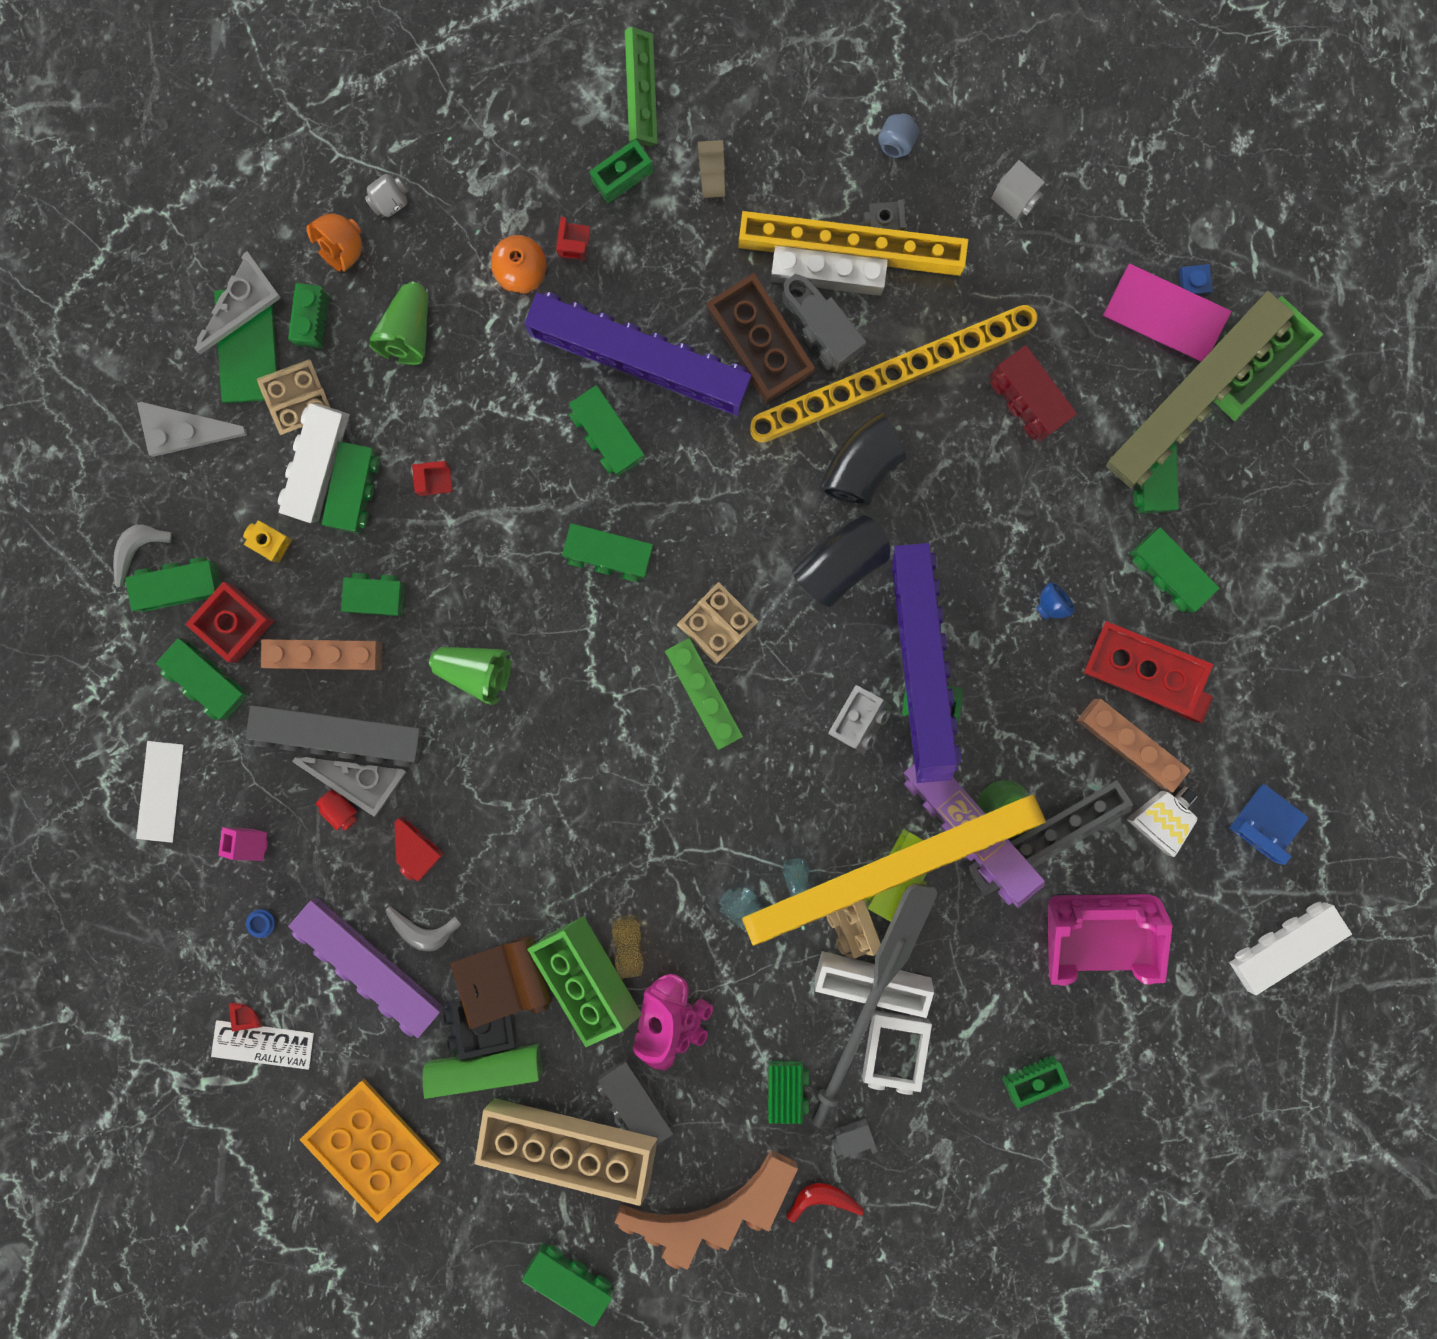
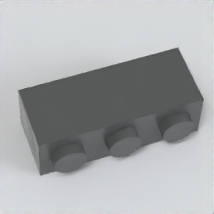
(634, 1101)

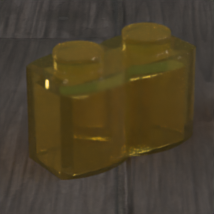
(630, 954)

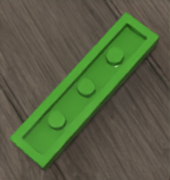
(641, 86)
(703, 693)

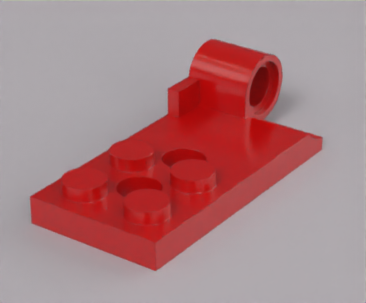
(1177, 678)

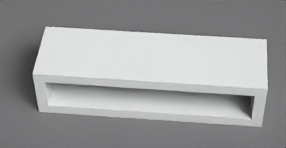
(830, 270)
(313, 462)
(1290, 947)
(855, 978)

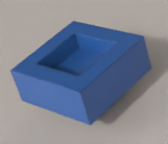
(1196, 279)

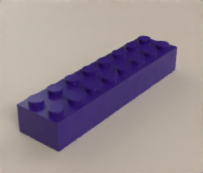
(638, 353)
(924, 663)

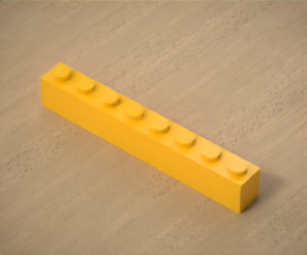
(900, 248)

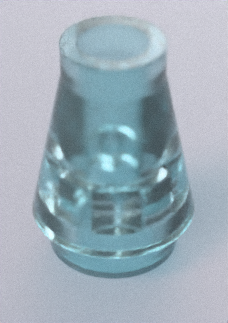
(796, 875)

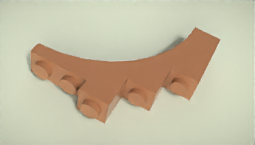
(718, 1224)

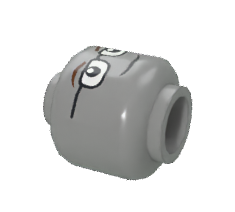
(387, 195)

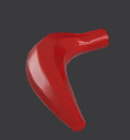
(822, 1194)

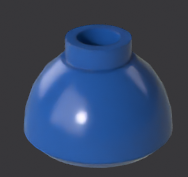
(1055, 602)

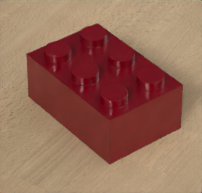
(1031, 394)

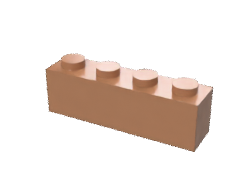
(321, 654)
(1133, 745)

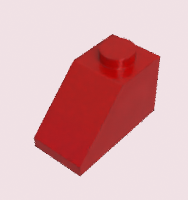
(414, 850)

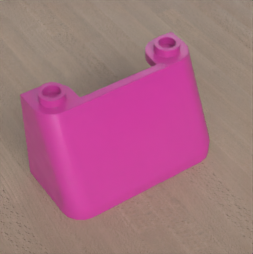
(1108, 935)

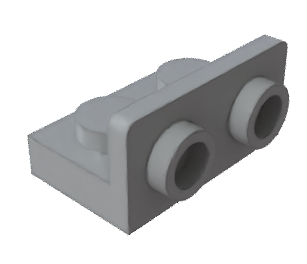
(860, 719)

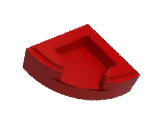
(243, 1017)

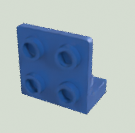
(1269, 824)

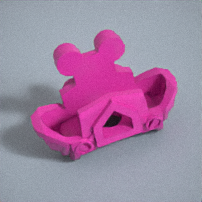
(667, 1008)

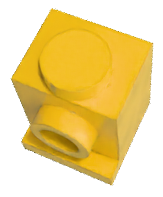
(276, 541)

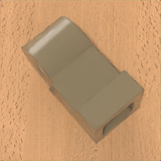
(712, 168)

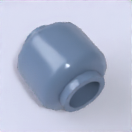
(898, 135)

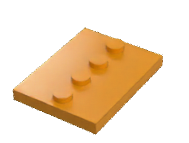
(370, 1150)

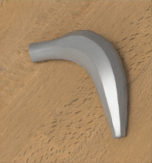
(129, 543)
(418, 937)

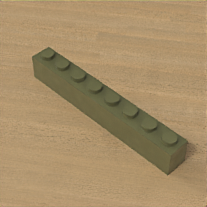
(1199, 390)

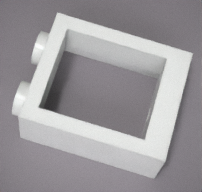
(903, 1023)

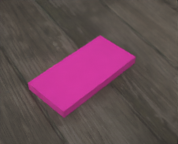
(1166, 313)

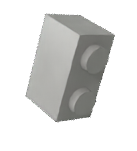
(1018, 190)

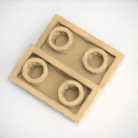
(290, 392)
(717, 623)
(855, 931)

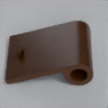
(503, 980)

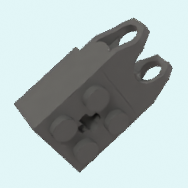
(822, 325)

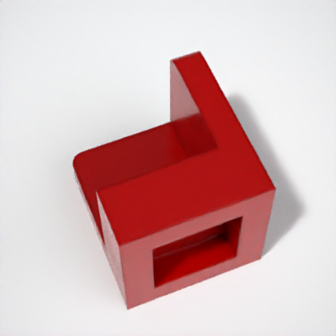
(572, 240)
(432, 478)

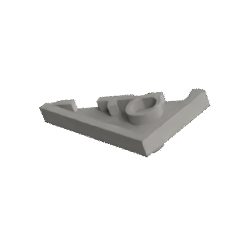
(245, 297)
(175, 430)
(361, 784)

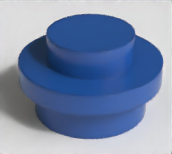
(260, 923)

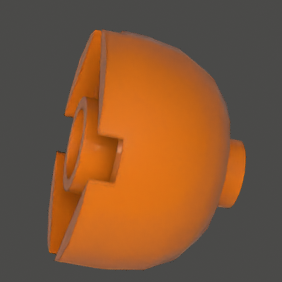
(338, 240)
(526, 272)

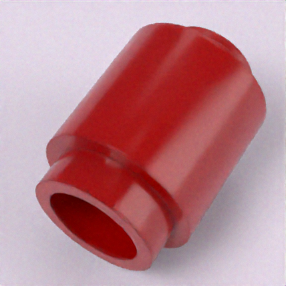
(337, 810)

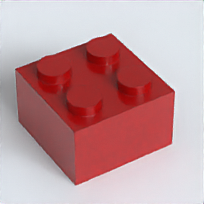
(230, 622)

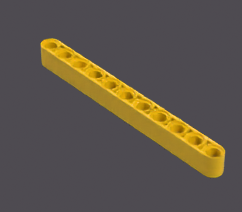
(903, 364)
(894, 869)

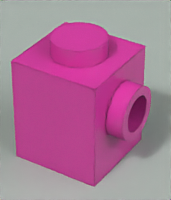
(243, 844)

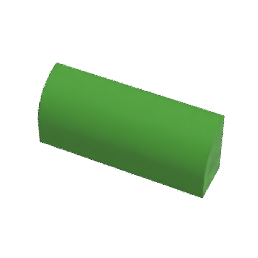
(482, 1072)

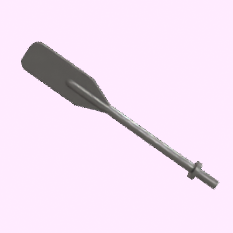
(889, 960)

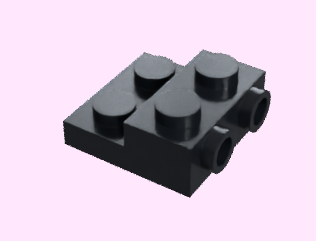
(477, 1041)

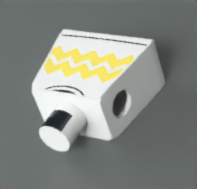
(1166, 819)

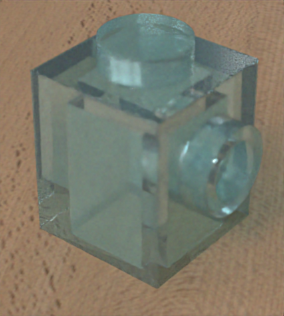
(739, 904)

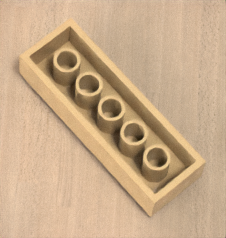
(566, 1151)

